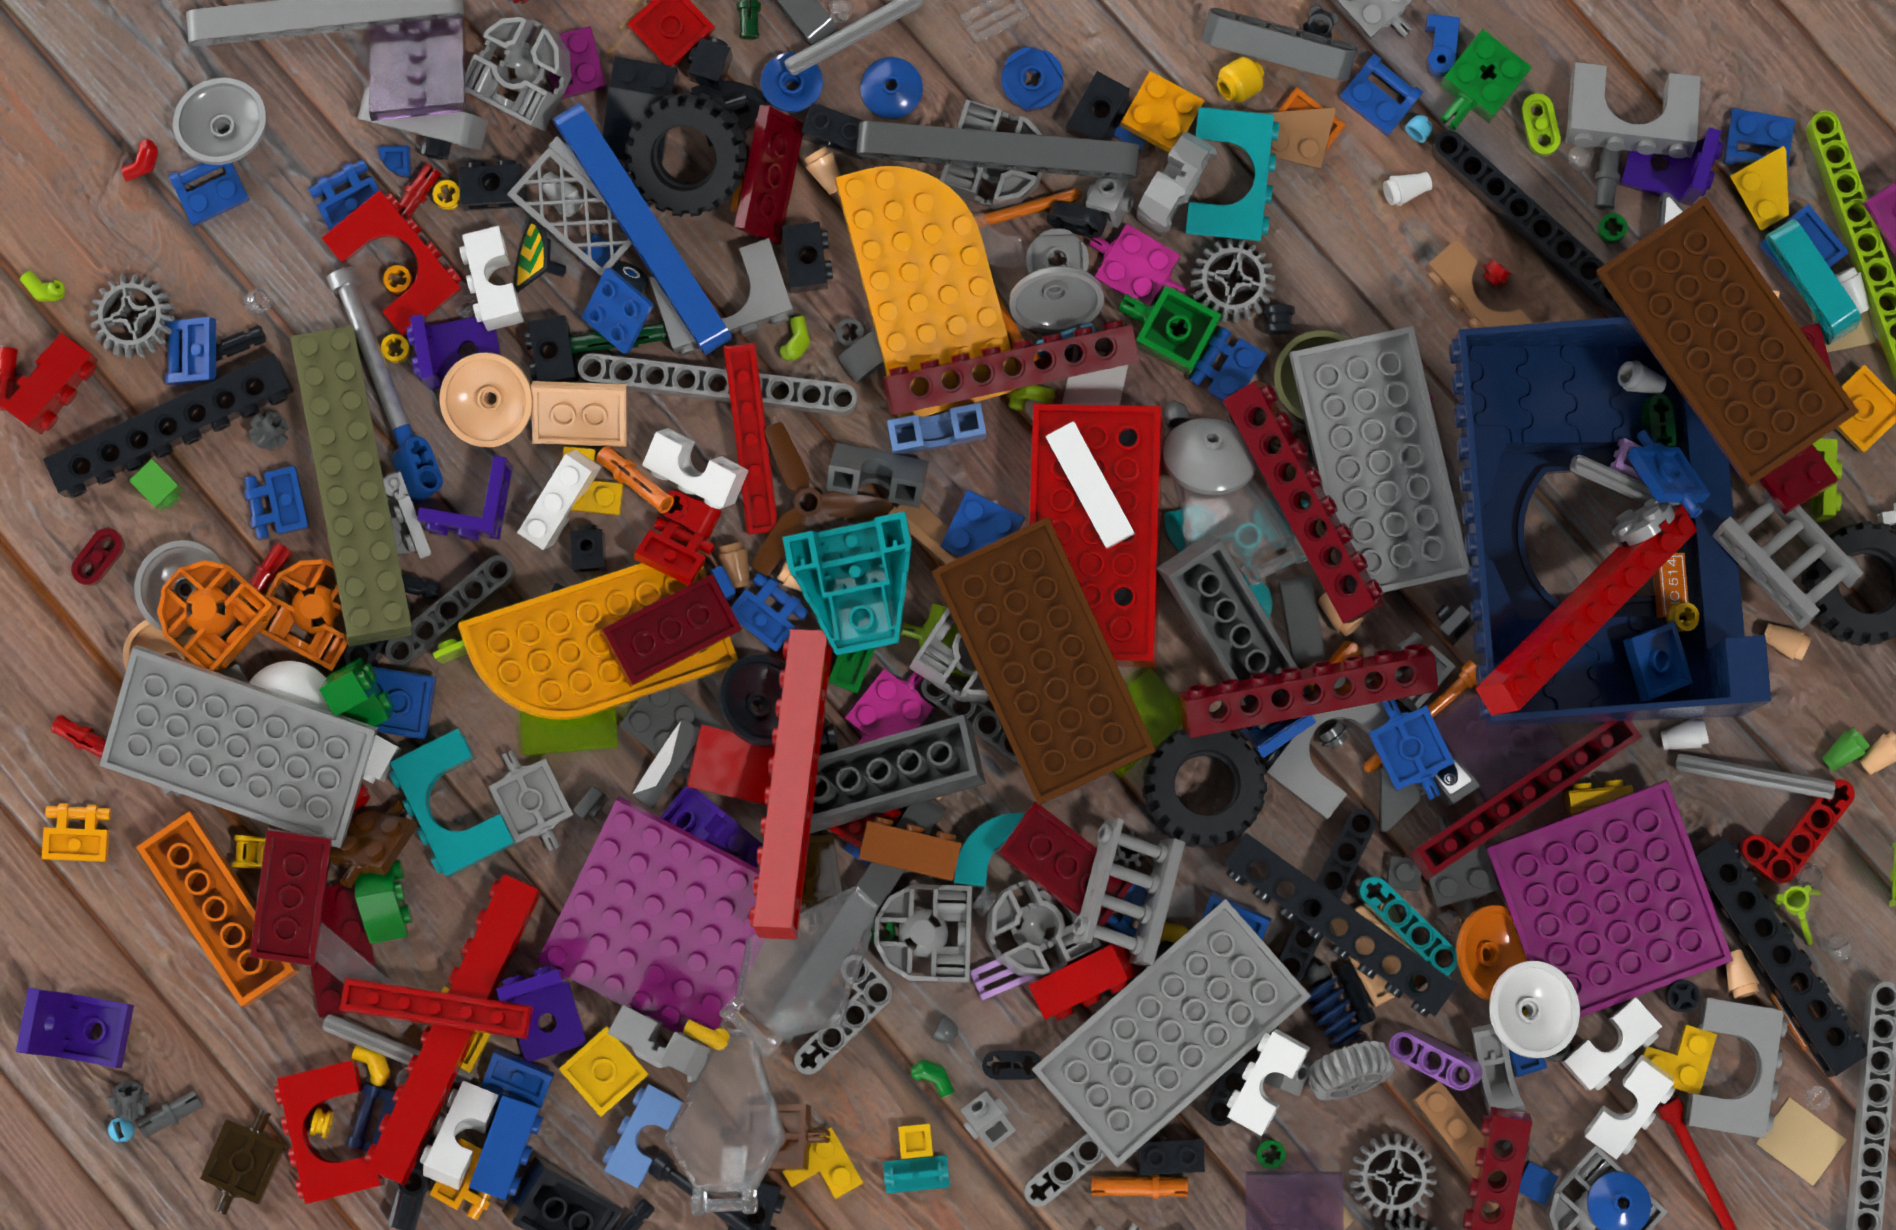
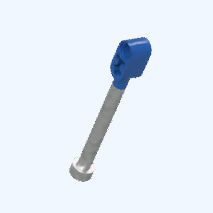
(414, 455)

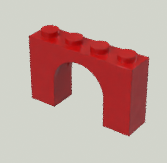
(380, 219)
(300, 1097)

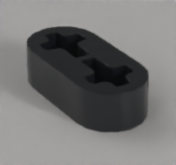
(1077, 219)
(1010, 1073)

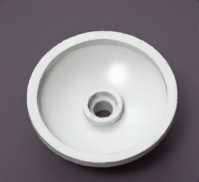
(294, 681)
(1550, 1006)

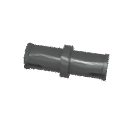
(1607, 179)
(170, 1113)

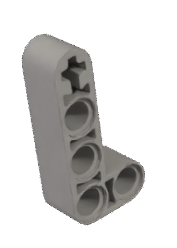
(455, 127)
(847, 1030)
(1079, 1166)

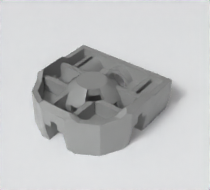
(530, 62)
(965, 180)
(1175, 184)
(938, 661)
(1036, 917)
(929, 940)
(641, 1033)
(1565, 1215)

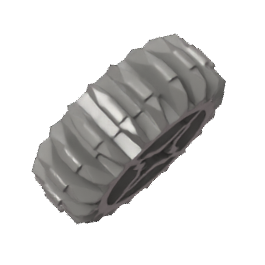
(1247, 283)
(119, 318)
(1350, 1071)
(1392, 1191)

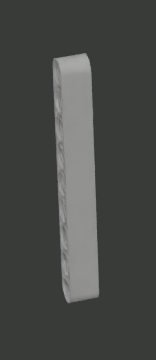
(307, 17)
(705, 375)
(1880, 1109)

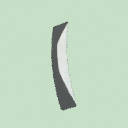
(666, 763)

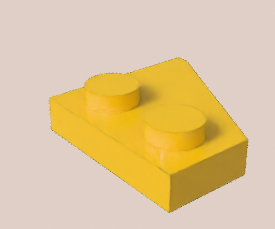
(1765, 188)

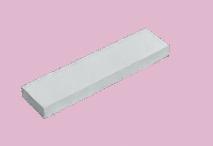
(1090, 485)

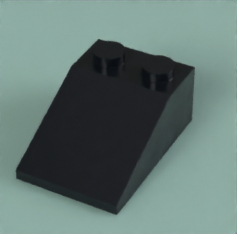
(631, 91)
(558, 1201)

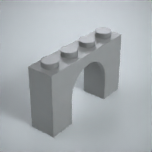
(1595, 125)
(765, 304)
(1294, 768)
(1761, 1031)

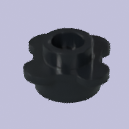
(1318, 14)

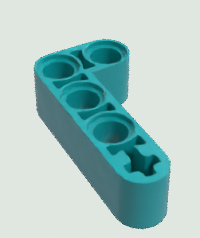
(1814, 281)
(1404, 929)

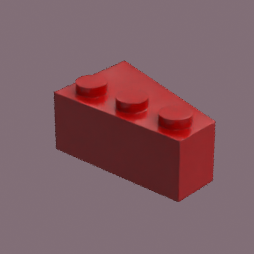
(50, 384)
(1084, 981)

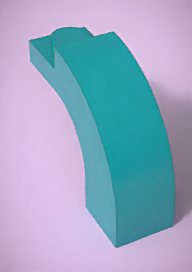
(980, 846)

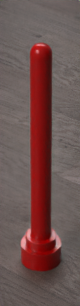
(1673, 1115)

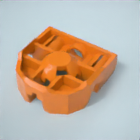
(203, 615)
(328, 644)

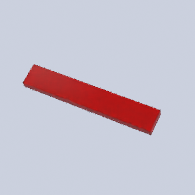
(750, 437)
(436, 1008)

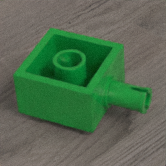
(1481, 95)
(1169, 312)

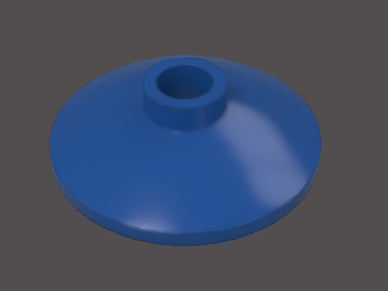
(776, 77)
(891, 103)
(1603, 1202)

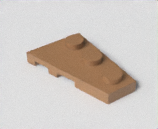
(1302, 136)

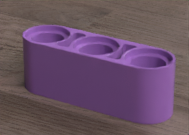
(1450, 1057)

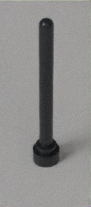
(665, 1169)

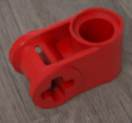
(695, 514)

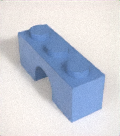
(937, 431)
(627, 1159)

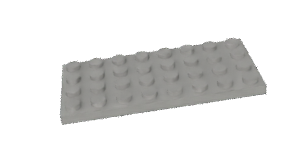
(1382, 456)
(237, 746)
(1171, 1033)

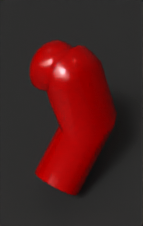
(144, 163)

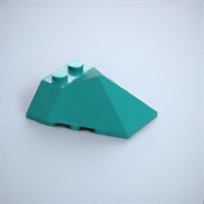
(854, 580)

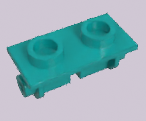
(916, 1174)

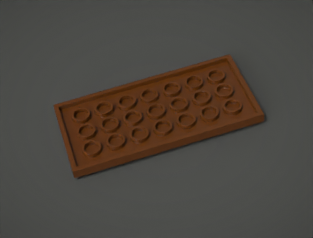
(1726, 342)
(1043, 661)

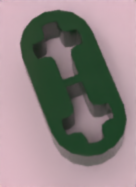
(1659, 424)

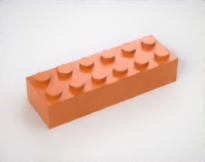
(213, 906)

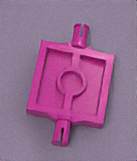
(1136, 265)
(889, 707)

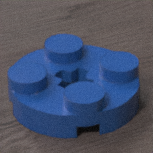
(1029, 96)

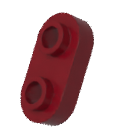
(96, 555)

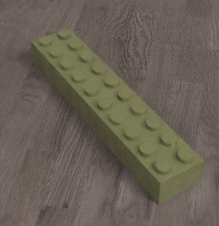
(351, 486)

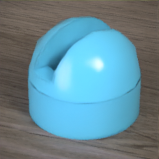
(1419, 128)
(127, 1128)

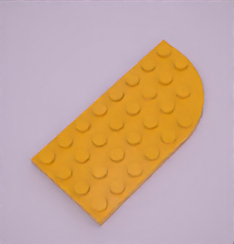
(922, 273)
(555, 662)

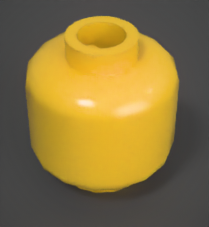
(1240, 79)

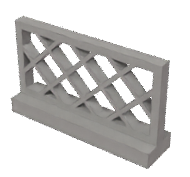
(566, 160)

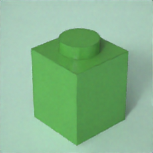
(157, 485)

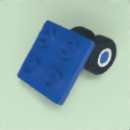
(619, 306)

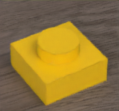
(915, 1141)

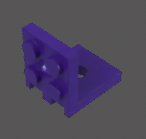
(1683, 177)
(440, 344)
(472, 527)
(711, 825)
(550, 994)
(63, 1024)

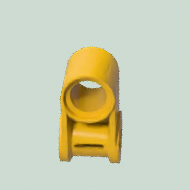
(249, 852)

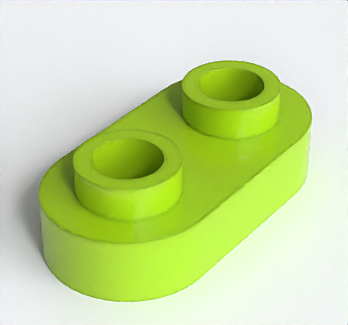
(1540, 126)

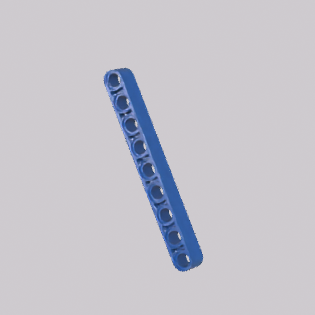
(642, 228)

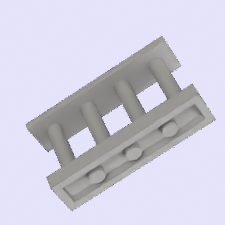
(1779, 582)
(1158, 887)

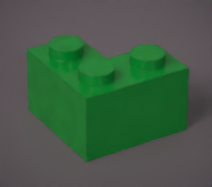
(356, 694)
(382, 904)

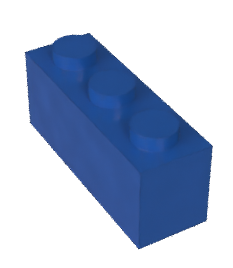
(506, 1148)

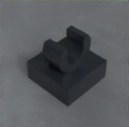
(1454, 623)

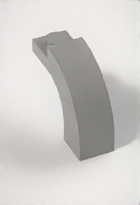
(1497, 1080)

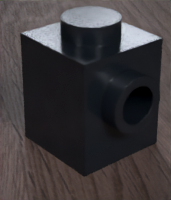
(710, 63)
(588, 549)

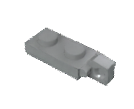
(406, 513)

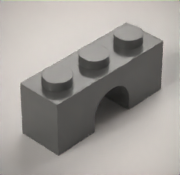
(859, 466)

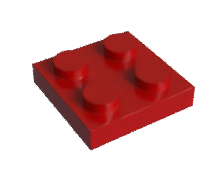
(670, 29)

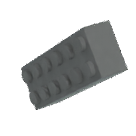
(1225, 613)
(896, 772)

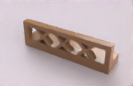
(927, 531)

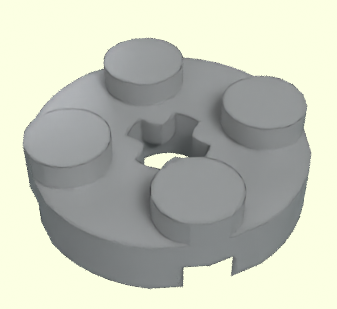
(1057, 241)
(1643, 523)

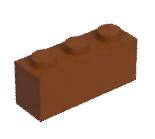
(910, 849)

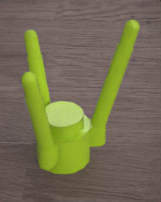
(1797, 903)

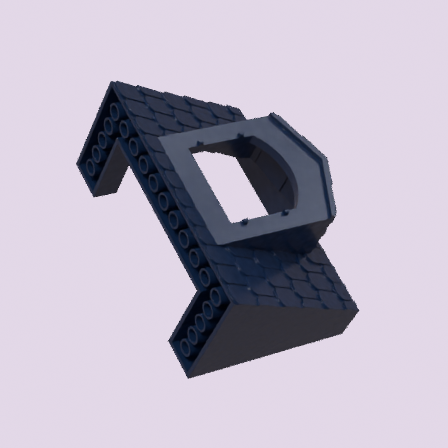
(1524, 412)

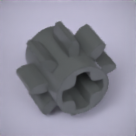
(268, 430)
(1134, 858)
(128, 1100)

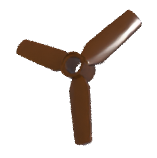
(797, 479)

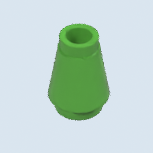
(1845, 749)

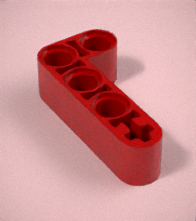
(1802, 827)

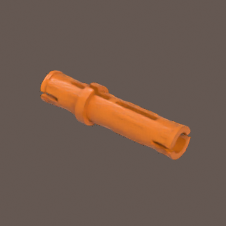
(612, 460)
(1139, 1186)

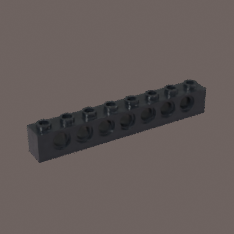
(65, 463)
(1252, 851)
(1778, 976)

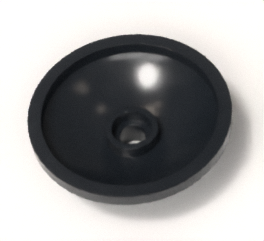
(747, 683)

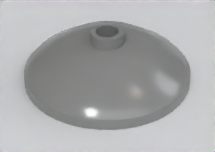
(217, 106)
(1056, 299)
(1208, 457)
(157, 570)

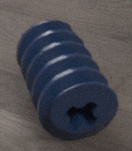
(1334, 1014)

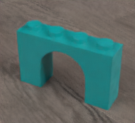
(1254, 135)
(417, 775)

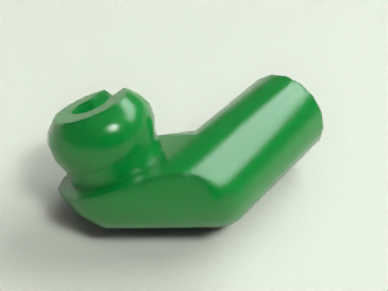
(934, 1073)

